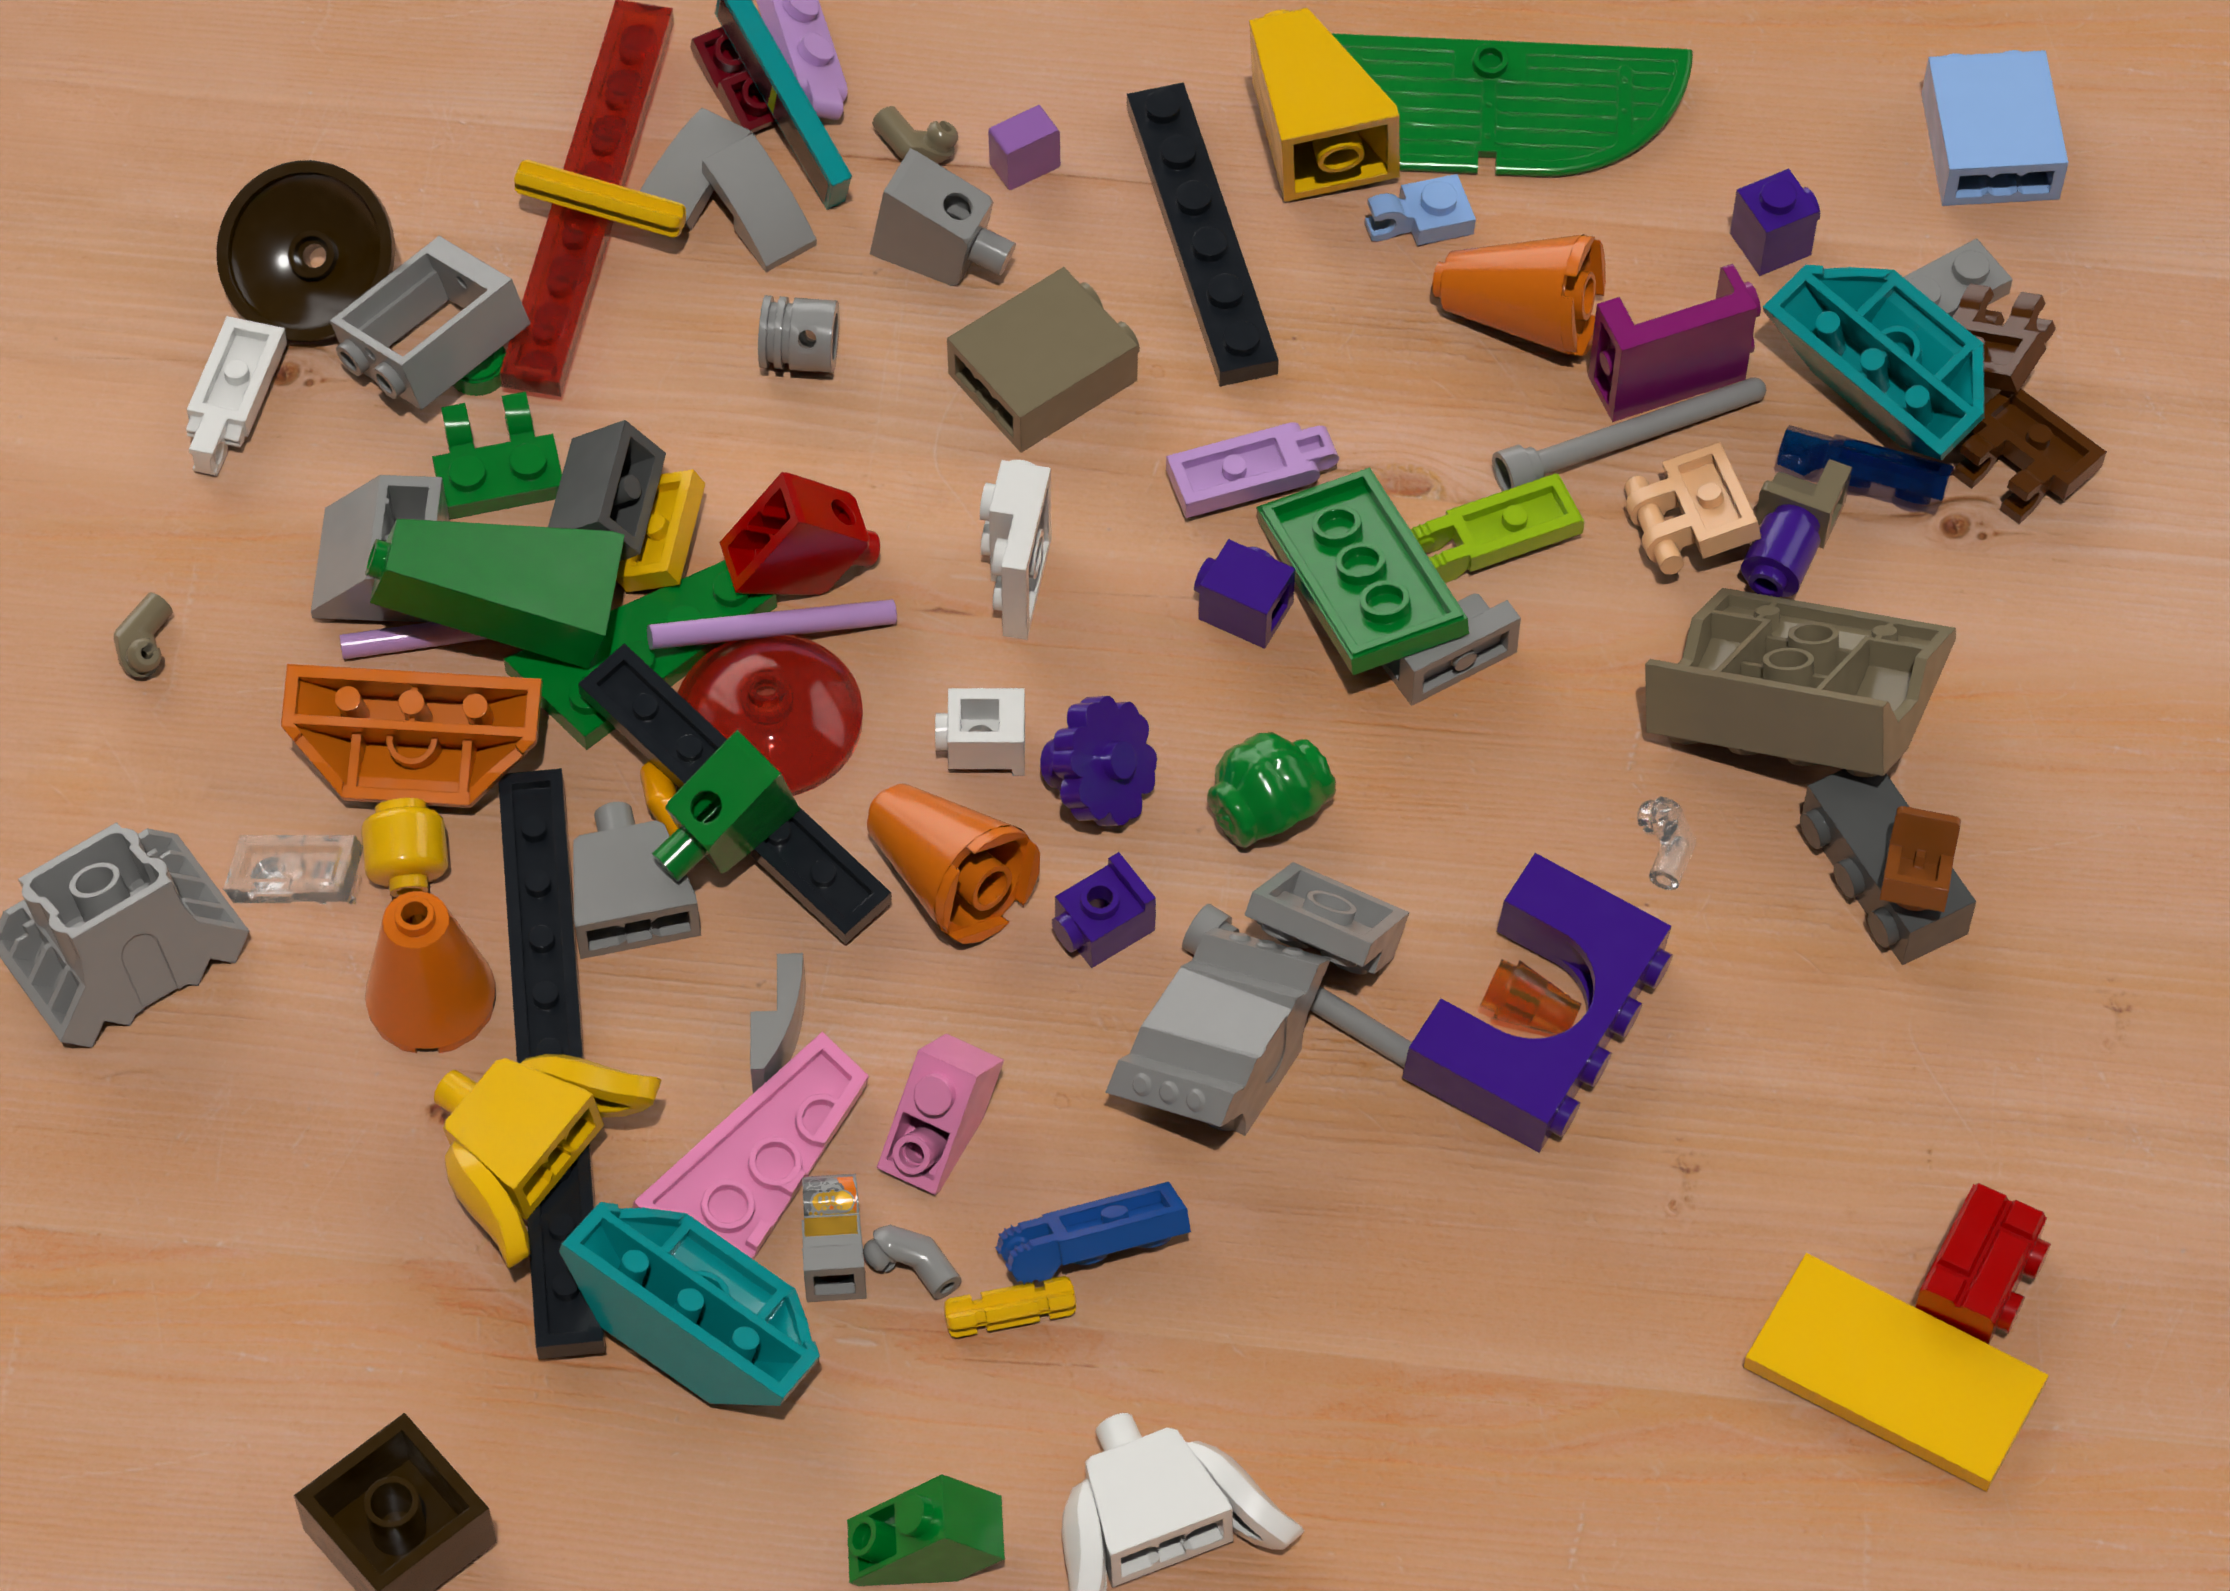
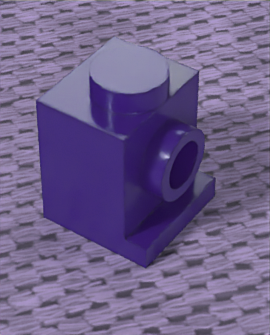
(1100, 931)

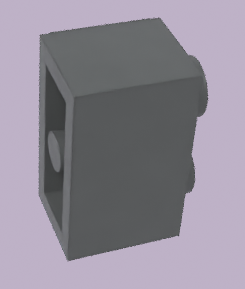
(610, 484)

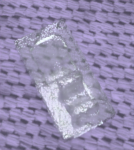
(295, 869)

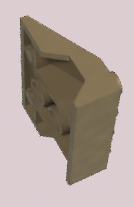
(1798, 682)

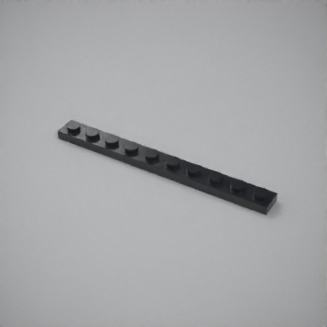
(547, 1023)

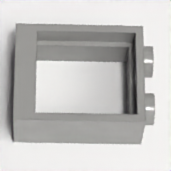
(406, 298)

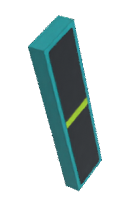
(785, 99)

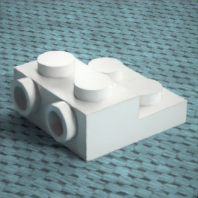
(1017, 540)

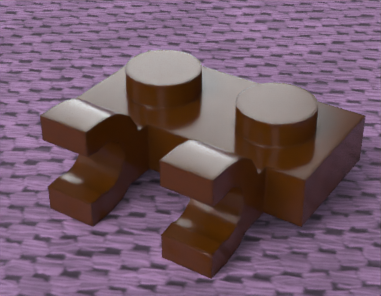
(2008, 349)
(2038, 442)

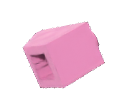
(939, 1111)

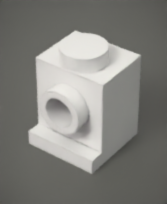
(983, 729)

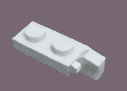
(232, 389)

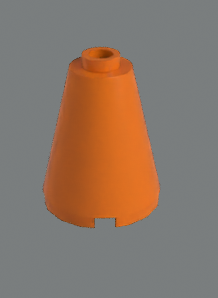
(1528, 289)
(954, 859)
(427, 978)

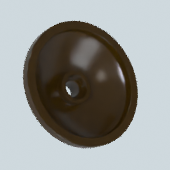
(275, 229)

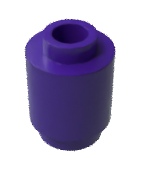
(1784, 552)

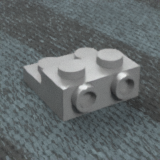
(1329, 916)

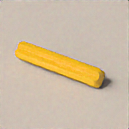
(600, 198)

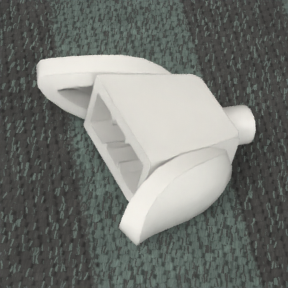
(1158, 1505)

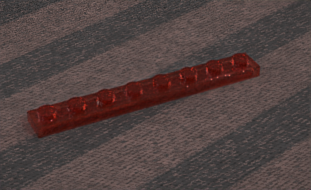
(576, 240)

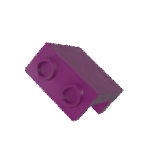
(1675, 353)

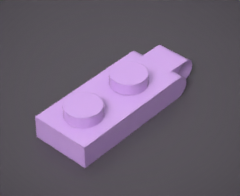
(809, 51)
(1249, 467)

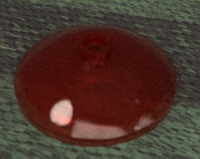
(801, 728)

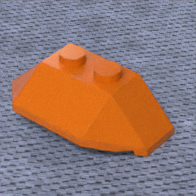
(410, 731)

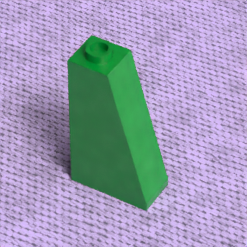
(502, 582)

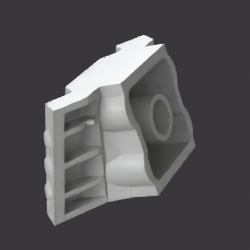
(115, 930)
(1223, 1031)

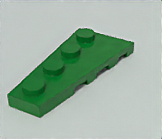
(697, 597)

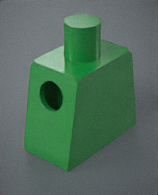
(725, 809)

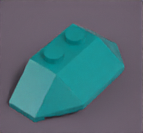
(1886, 353)
(691, 1304)

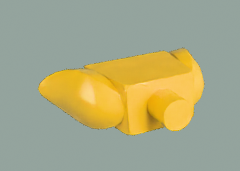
(523, 1132)

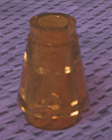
(1529, 1000)

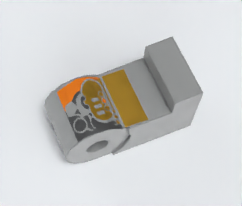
(832, 1238)

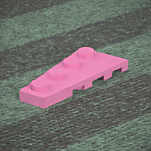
(756, 1157)

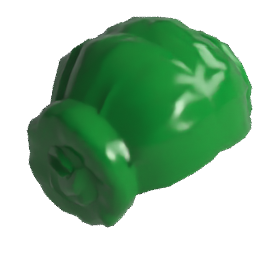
(1268, 786)

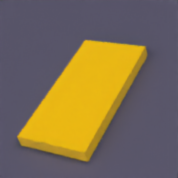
(1896, 1371)

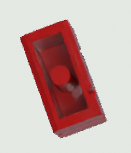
(1983, 1264)

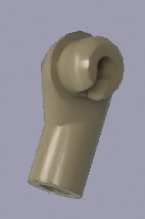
(935, 143)
(135, 636)

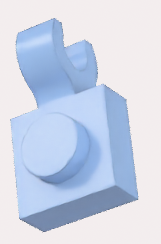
(1427, 208)

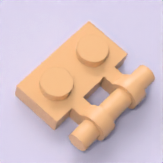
(1710, 503)

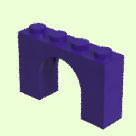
(1531, 1082)

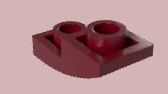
(731, 80)

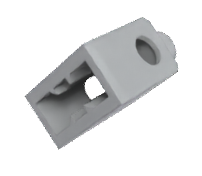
(937, 223)
(623, 891)

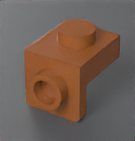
(1920, 859)

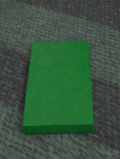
(1362, 571)

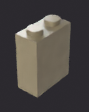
(1043, 358)

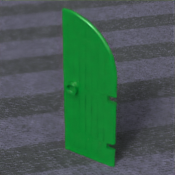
(1521, 102)

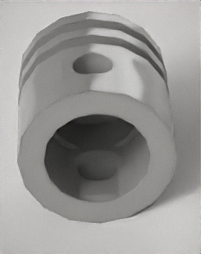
(784, 336)

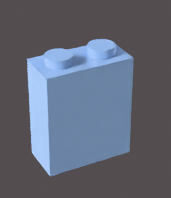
(1994, 128)

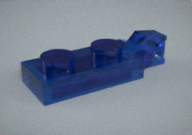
(1912, 476)

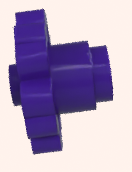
(1101, 761)

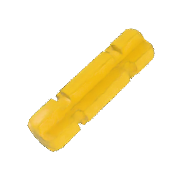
(1010, 1306)

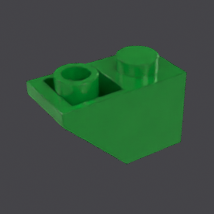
(927, 1535)

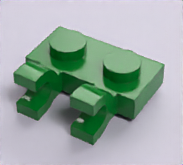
(497, 474)

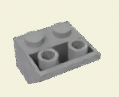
(348, 537)

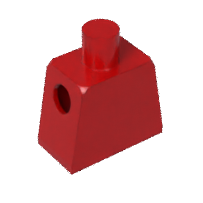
(798, 539)

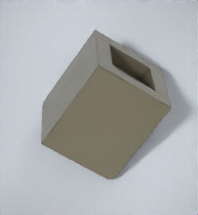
(1822, 499)

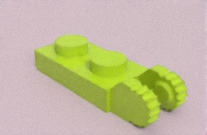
(1501, 526)

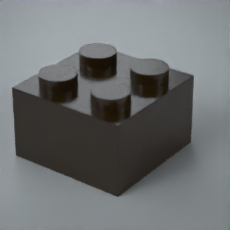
(395, 1513)

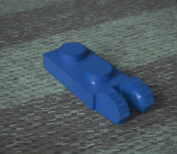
(1092, 1231)

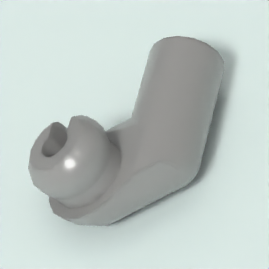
(915, 1250)

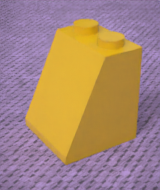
(1319, 108)

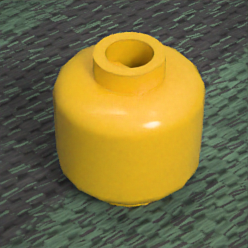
(404, 845)

